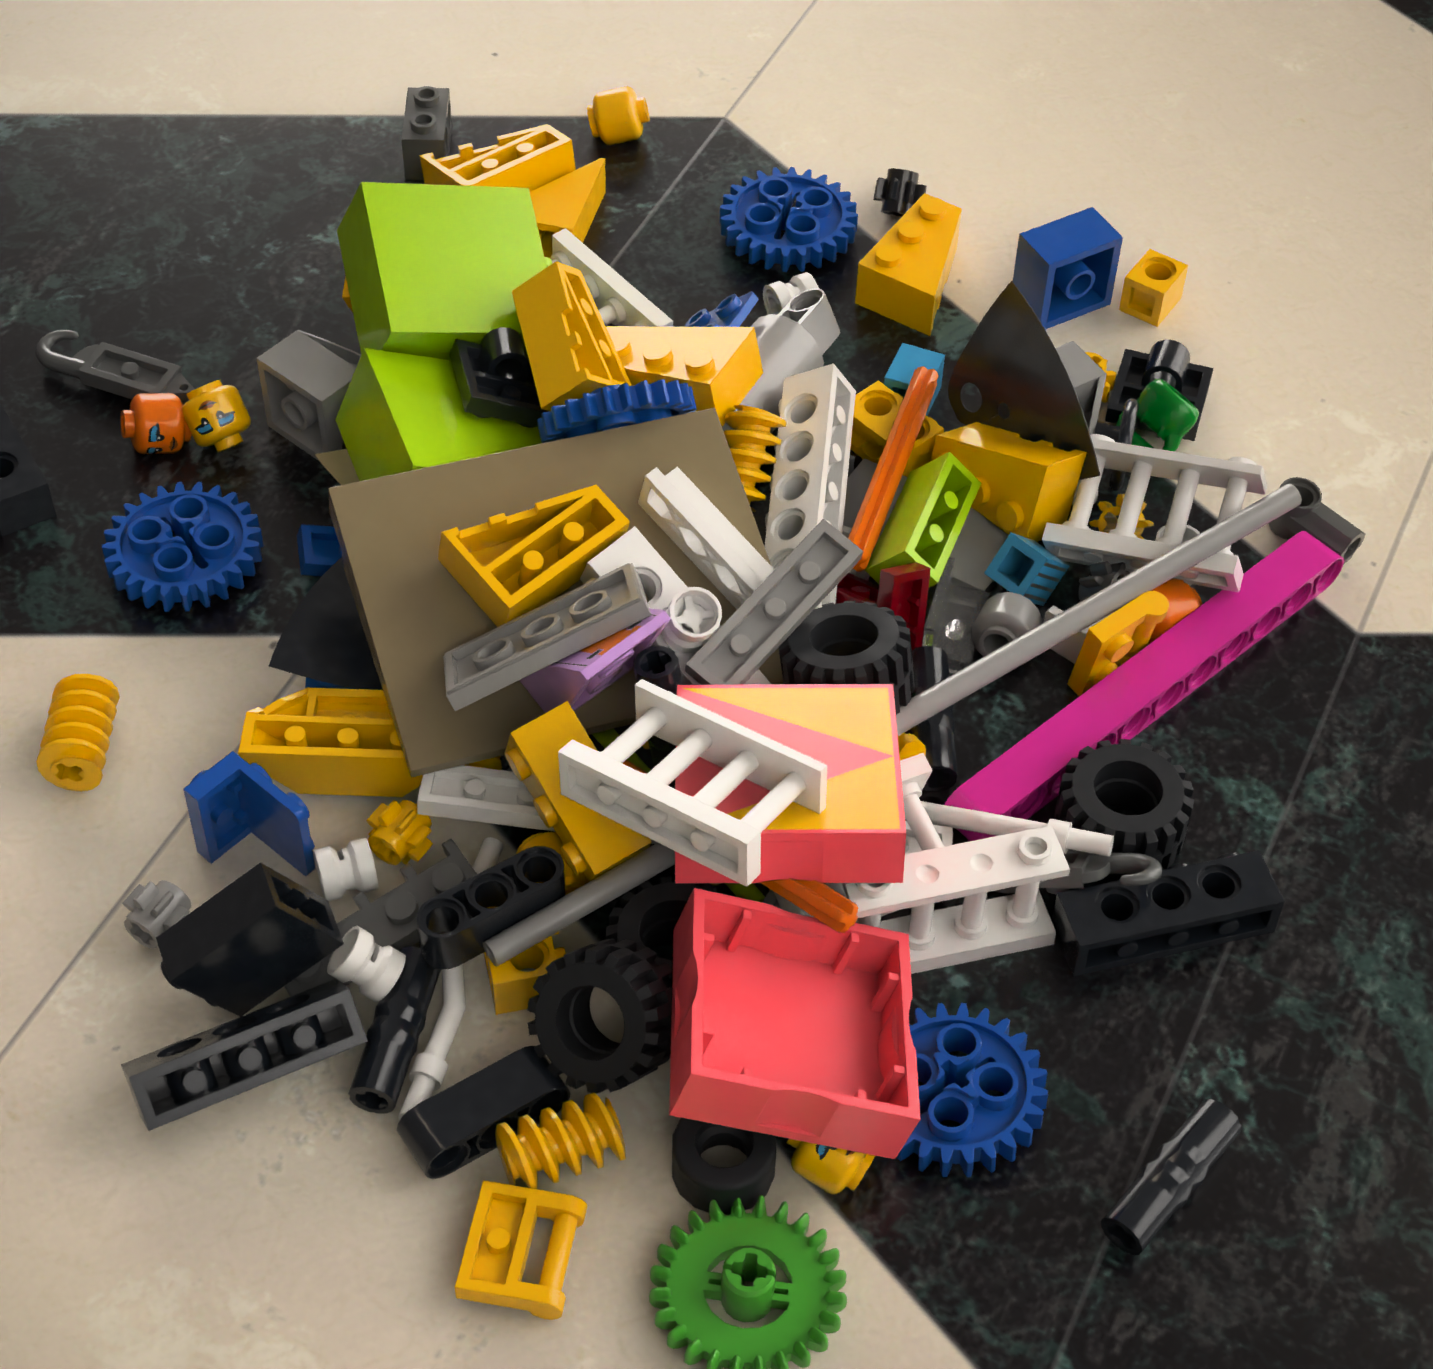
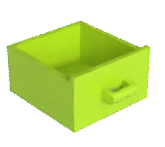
(436, 263)
(410, 416)

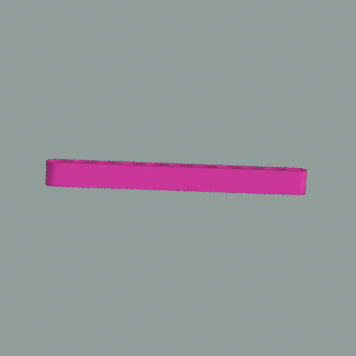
(1152, 679)

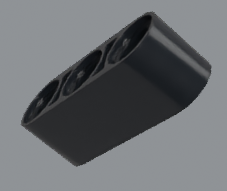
(465, 909)
(463, 1119)

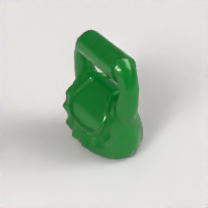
(1165, 413)

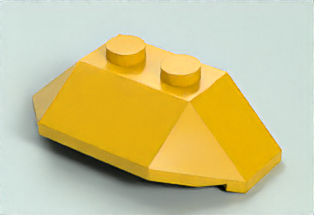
(329, 743)

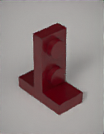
(899, 589)

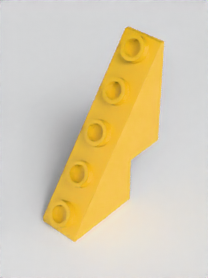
(569, 203)

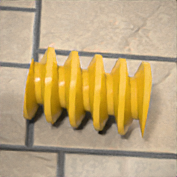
(749, 443)
(78, 732)
(560, 1140)

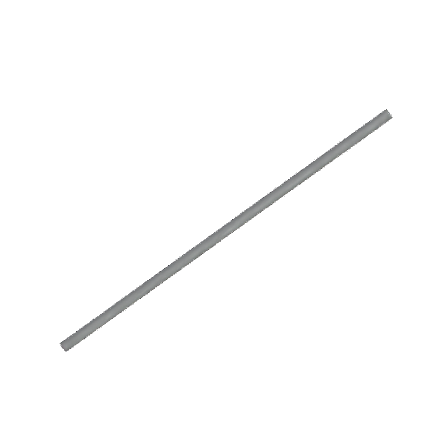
(923, 706)

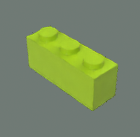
(926, 518)

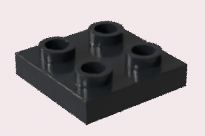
(1168, 362)
(497, 378)

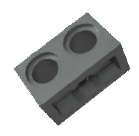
(425, 127)

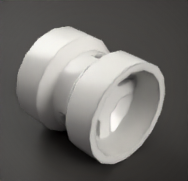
(779, 294)
(696, 610)
(346, 869)
(366, 964)

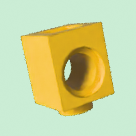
(1153, 287)

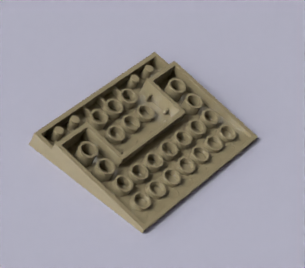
(420, 611)

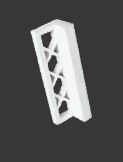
(701, 528)

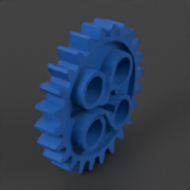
(814, 228)
(616, 407)
(161, 567)
(957, 1088)

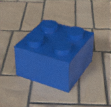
(1068, 266)

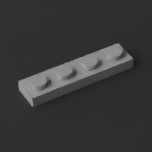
(775, 608)

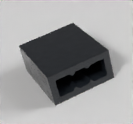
(248, 940)

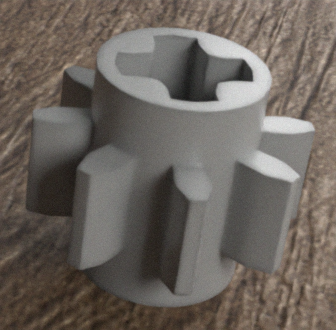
(154, 911)

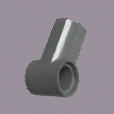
(1318, 521)

